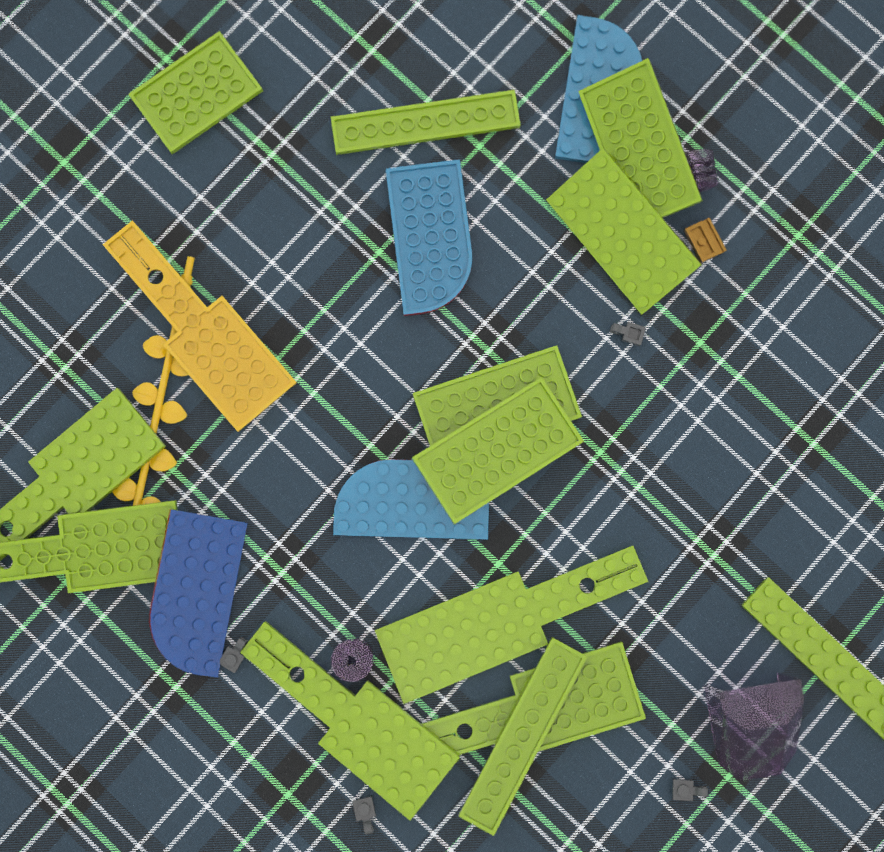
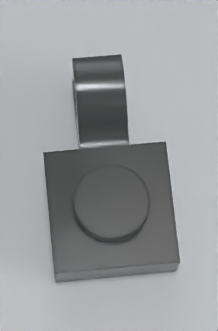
(631, 332)
(232, 657)
(684, 790)
(365, 810)

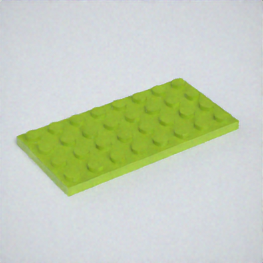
(641, 137)
(623, 231)
(465, 398)
(497, 450)

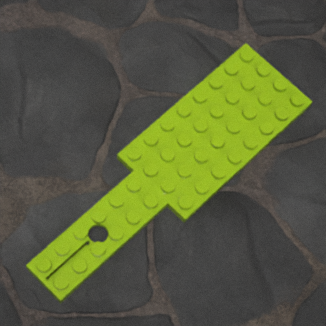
(494, 623)

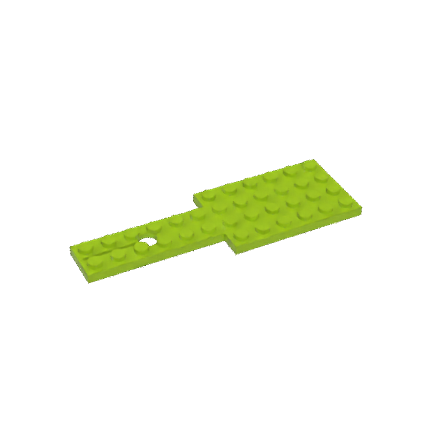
(83, 465)
(95, 548)
(597, 702)
(366, 729)

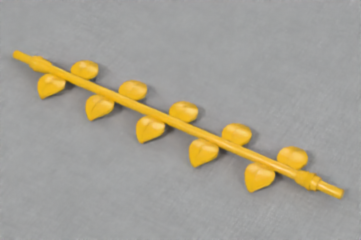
(169, 412)

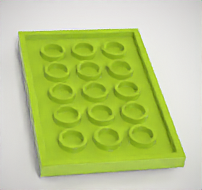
(195, 92)

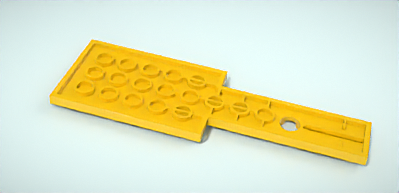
(209, 341)

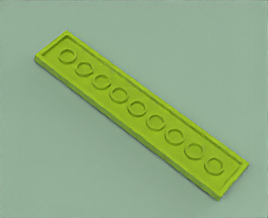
(425, 122)
(819, 652)
(522, 736)

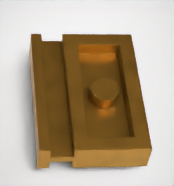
(705, 240)

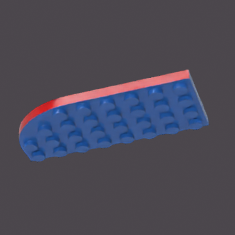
(195, 590)

